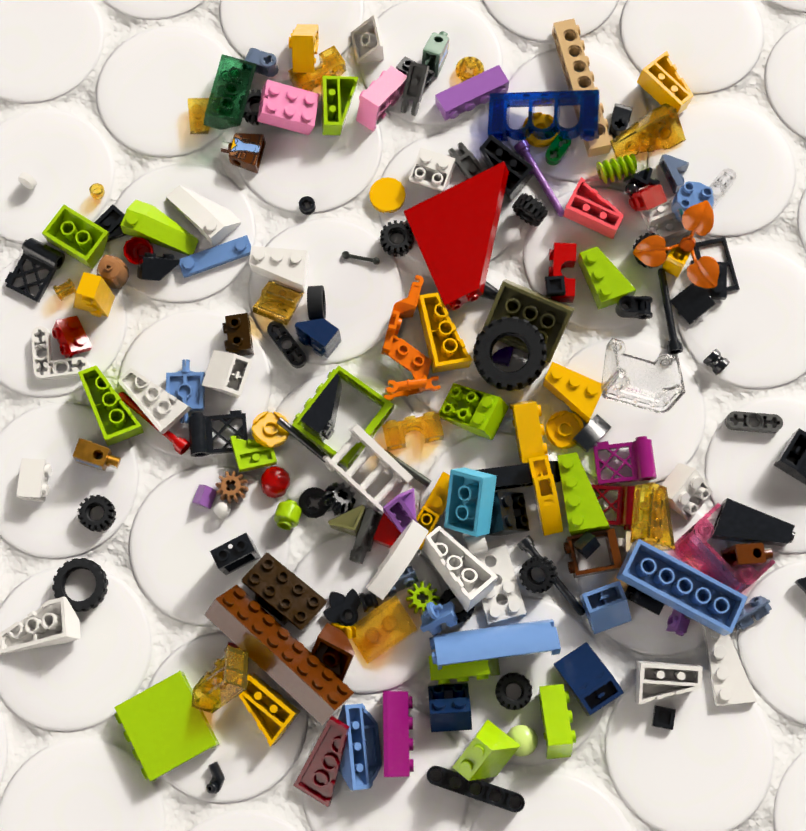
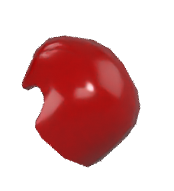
(135, 247)
(275, 482)

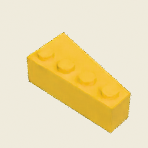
(440, 335)

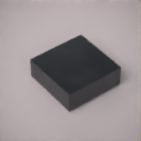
(555, 286)
(663, 717)

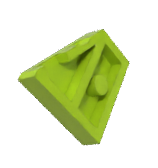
(251, 455)

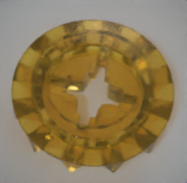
(471, 63)

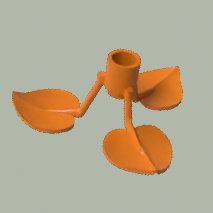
(696, 219)

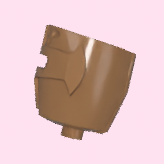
(113, 271)

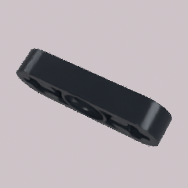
(274, 336)

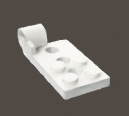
(509, 587)

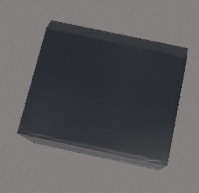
(587, 545)

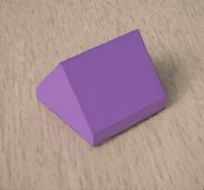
(204, 496)

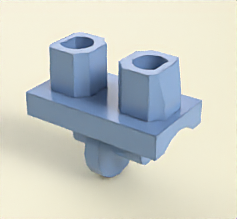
(436, 615)

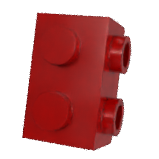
(71, 336)

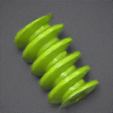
(616, 168)

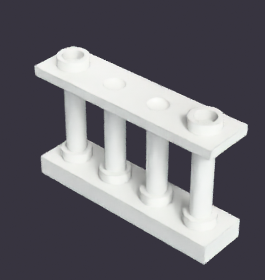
(385, 461)

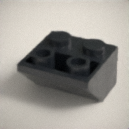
(508, 514)

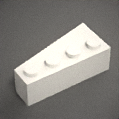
(459, 568)

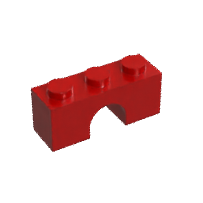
(563, 256)

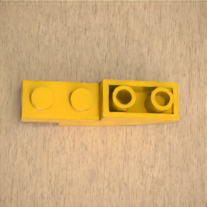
(546, 495)
(435, 505)

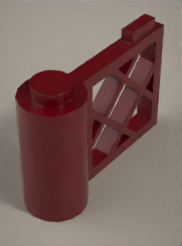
(624, 504)

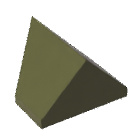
(349, 521)

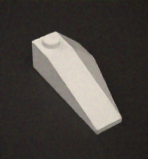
(47, 626)

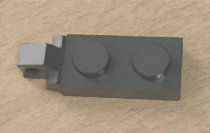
(365, 536)

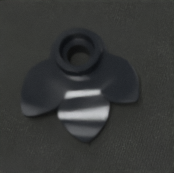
(341, 606)

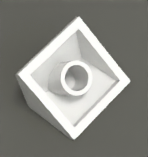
(368, 41)

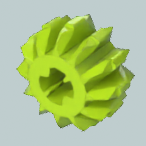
(422, 590)

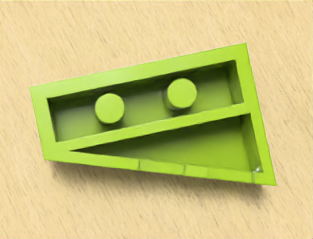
(335, 102)
(603, 278)
(556, 721)

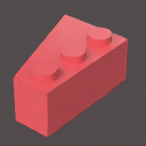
(592, 211)

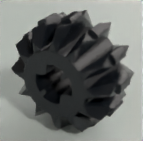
(339, 498)

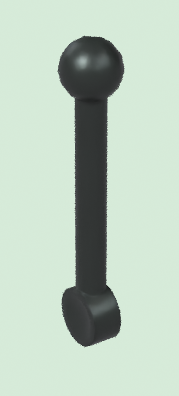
(346, 255)

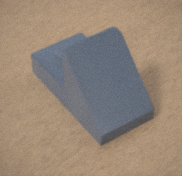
(672, 169)

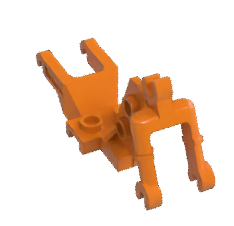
(405, 353)

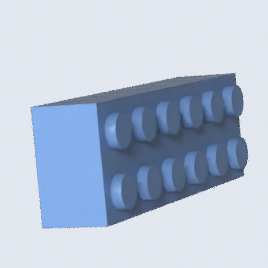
(682, 587)

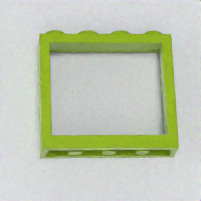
(371, 429)

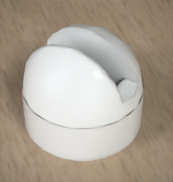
(222, 509)

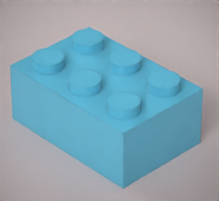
(470, 501)

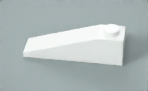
(206, 216)

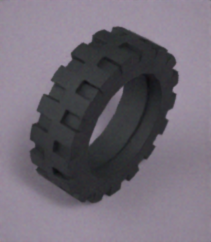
(67, 569)

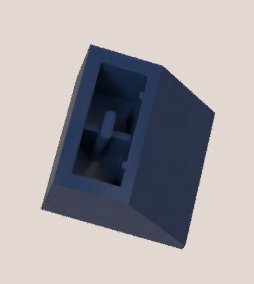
(320, 335)
(449, 707)

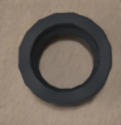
(316, 302)

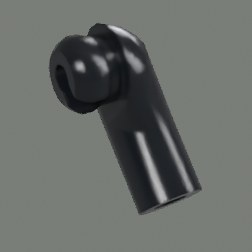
(217, 779)

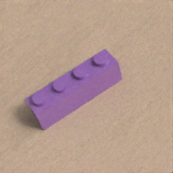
(471, 92)

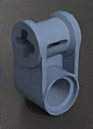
(263, 62)

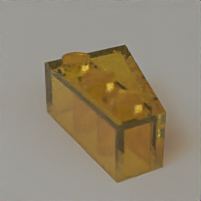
(223, 682)

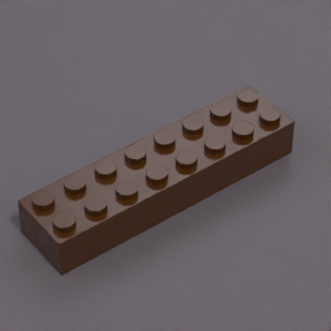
(279, 654)

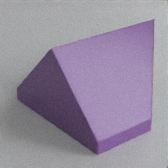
(401, 509)

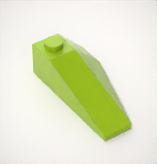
(153, 225)

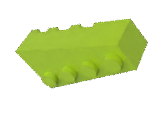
(110, 411)

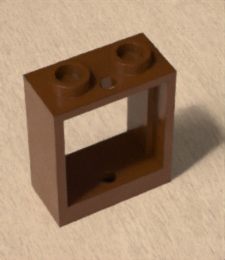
(613, 550)

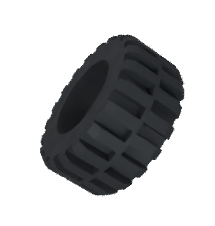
(510, 327)

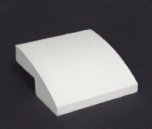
(662, 221)

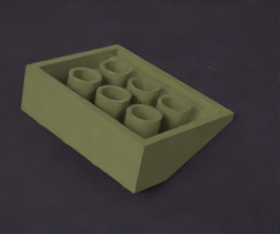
(543, 312)

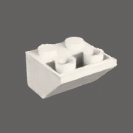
(432, 169)
(227, 373)
(686, 490)

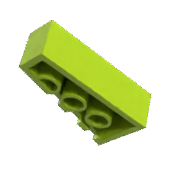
(580, 499)

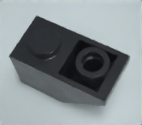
(155, 267)

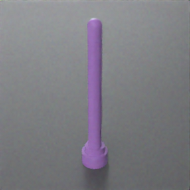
(523, 149)

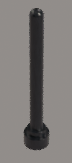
(674, 345)
(528, 546)

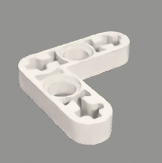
(49, 364)

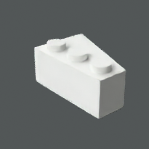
(281, 264)
(664, 679)

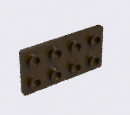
(283, 592)

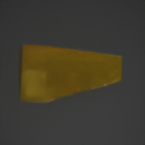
(652, 132)

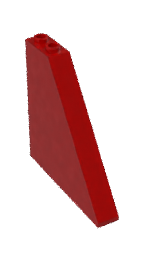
(459, 233)

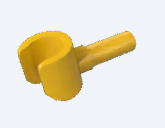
(350, 631)

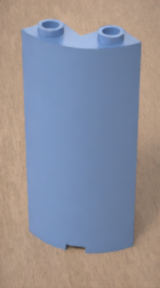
(495, 642)

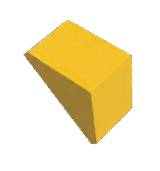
(675, 261)

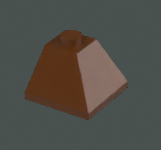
(334, 650)

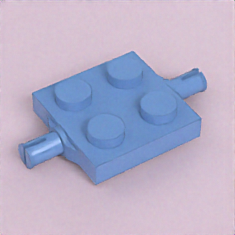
(187, 388)

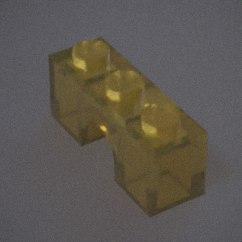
(332, 65)
(428, 425)

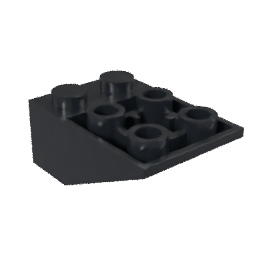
(793, 456)

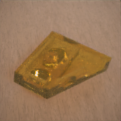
(196, 113)

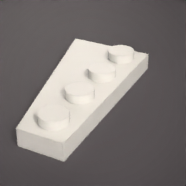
(726, 671)

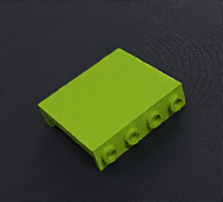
(165, 726)

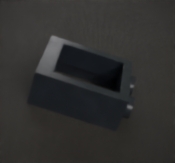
(239, 555)

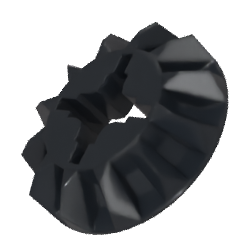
(304, 502)

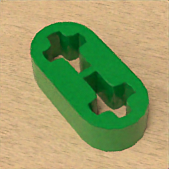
(561, 151)

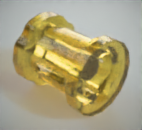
(65, 289)

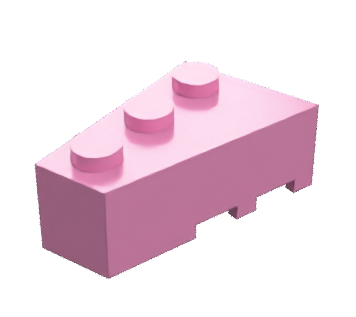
(379, 96)

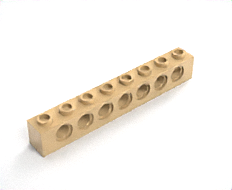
(565, 31)

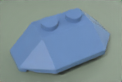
(362, 747)

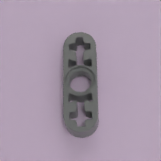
(759, 416)

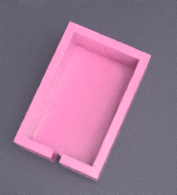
(288, 107)

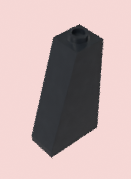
(749, 525)

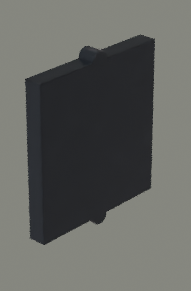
(692, 302)

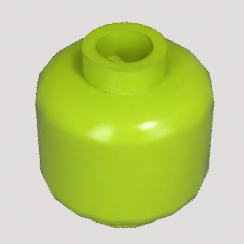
(287, 514)

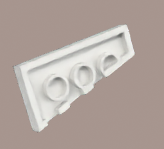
(155, 402)

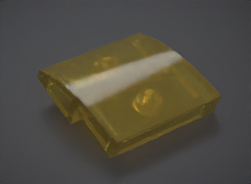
(277, 302)

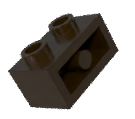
(238, 334)

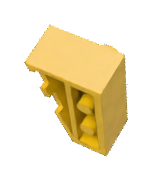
(304, 45)
(93, 295)
(573, 389)
(528, 430)

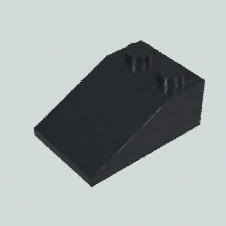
(322, 414)

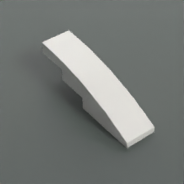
(398, 559)

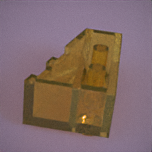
(652, 517)

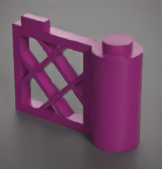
(641, 460)

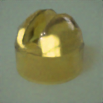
(97, 191)

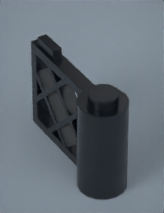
(40, 255)
(201, 432)

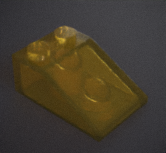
(383, 629)

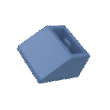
(606, 607)

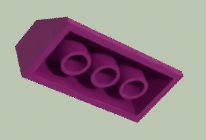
(396, 734)

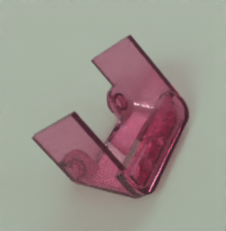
(699, 554)

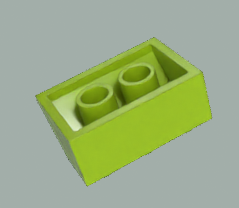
(77, 236)

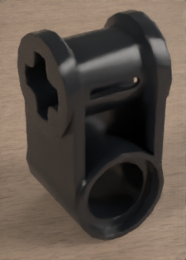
(620, 119)
(638, 307)

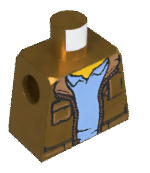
(87, 452)

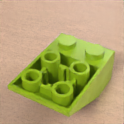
(474, 410)

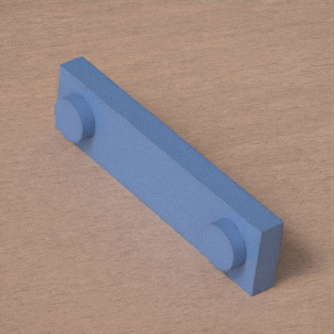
(215, 256)

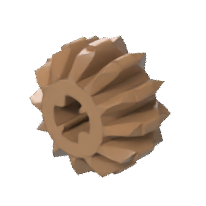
(226, 492)

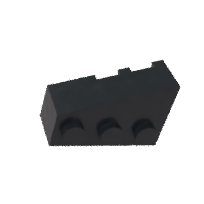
(519, 170)

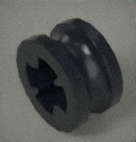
(307, 211)

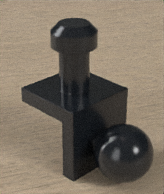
(639, 180)

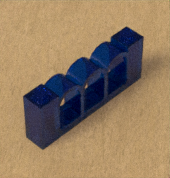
(586, 127)

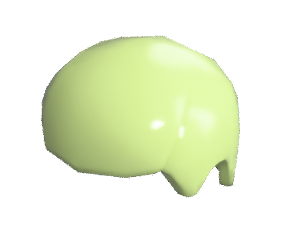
(525, 737)

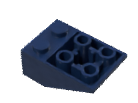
(588, 679)

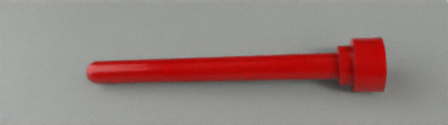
(181, 445)

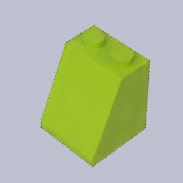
(486, 753)

